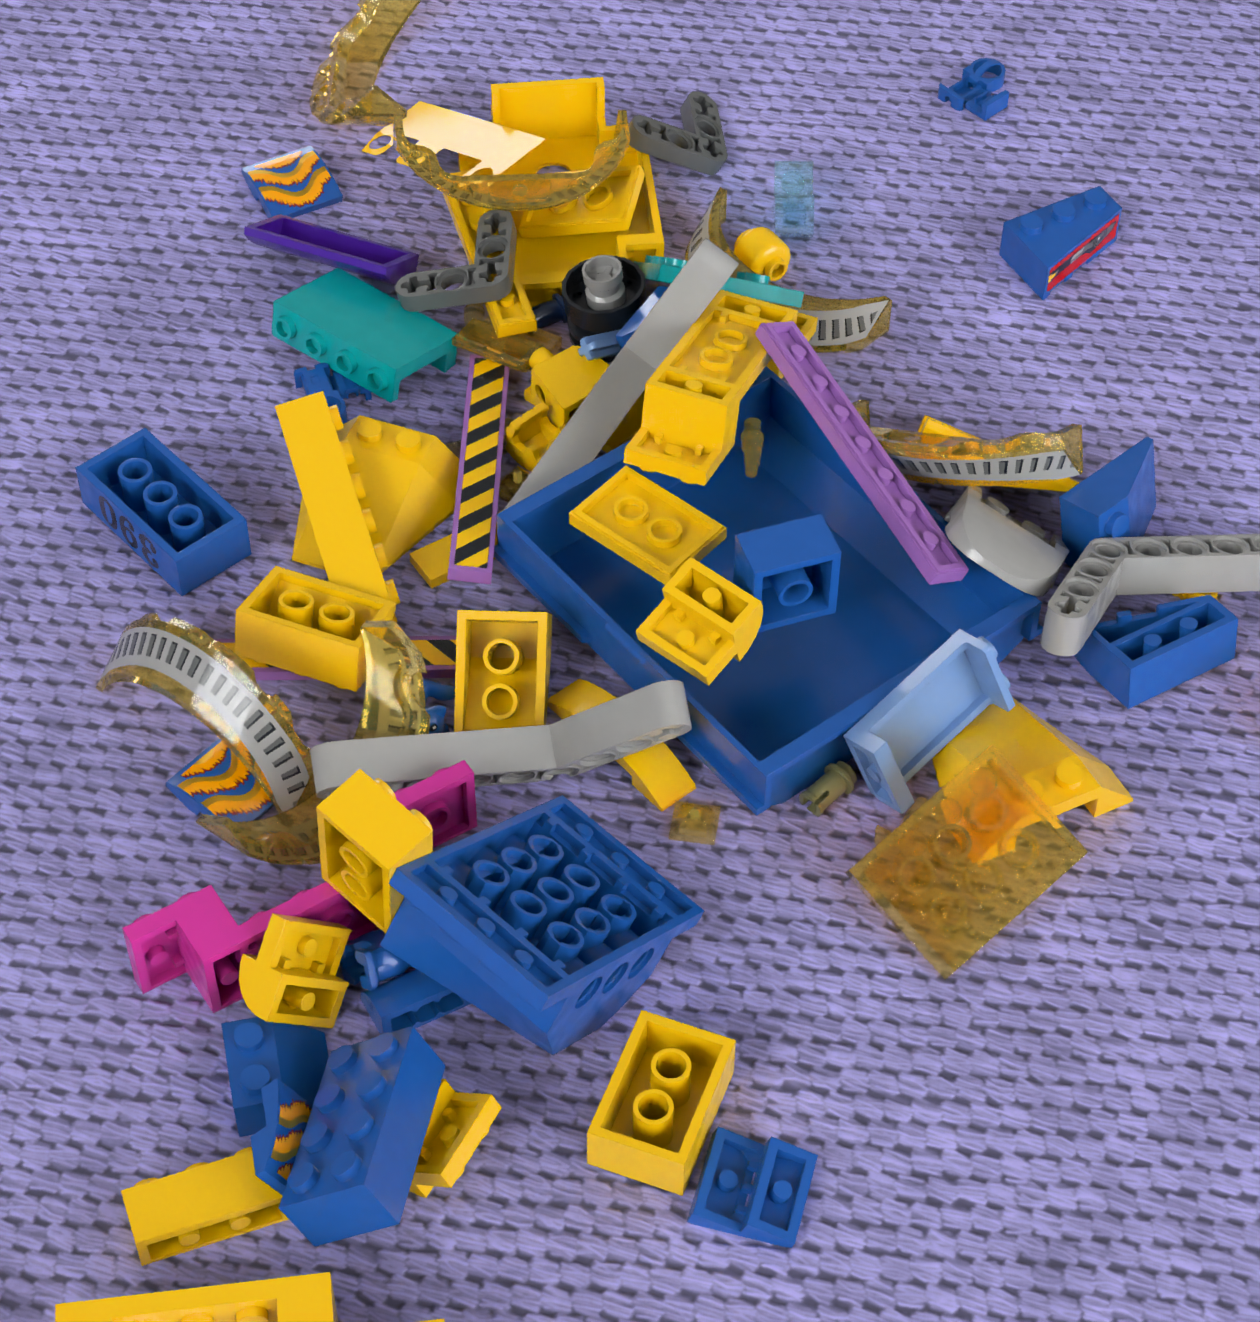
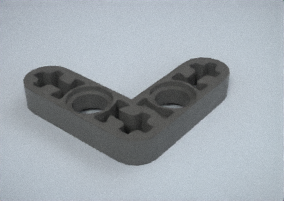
(696, 147)
(416, 289)

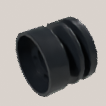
(583, 320)

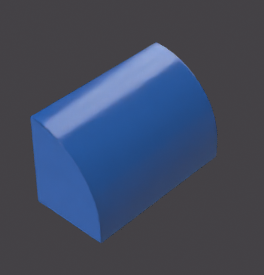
(409, 1002)

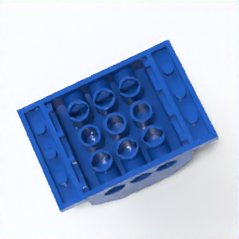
(538, 922)

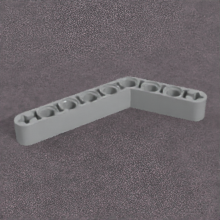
(632, 367)
(1142, 568)
(514, 753)

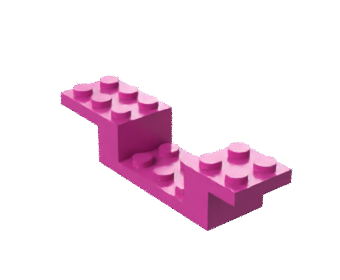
(208, 944)

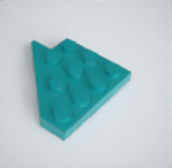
(746, 284)

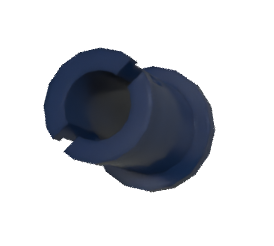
(550, 311)

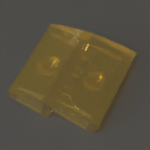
(509, 351)

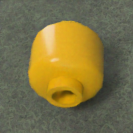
(763, 252)

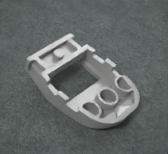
(1003, 544)

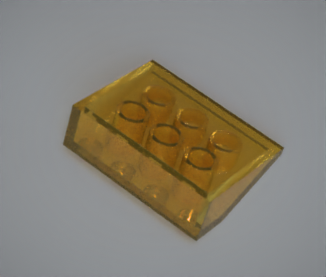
(966, 861)

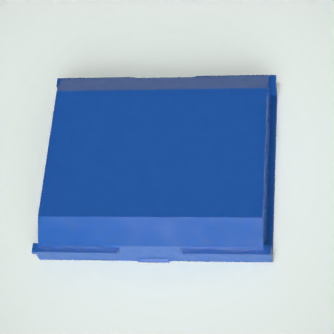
(801, 686)

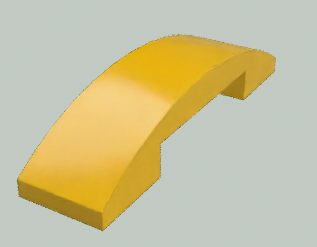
(653, 770)

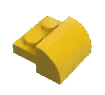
(702, 621)
(296, 972)
(452, 1136)

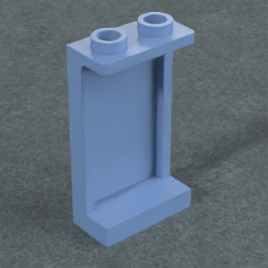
(926, 715)

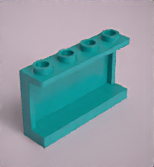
(361, 332)

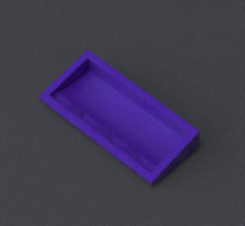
(333, 248)

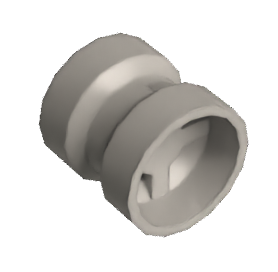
(604, 282)

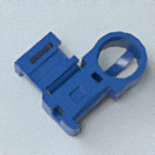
(979, 98)
(334, 387)

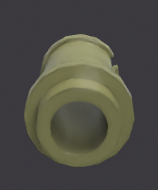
(838, 779)

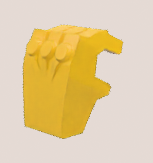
(531, 436)

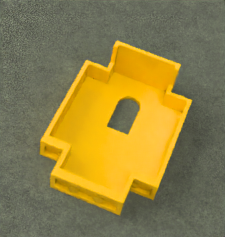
(574, 124)

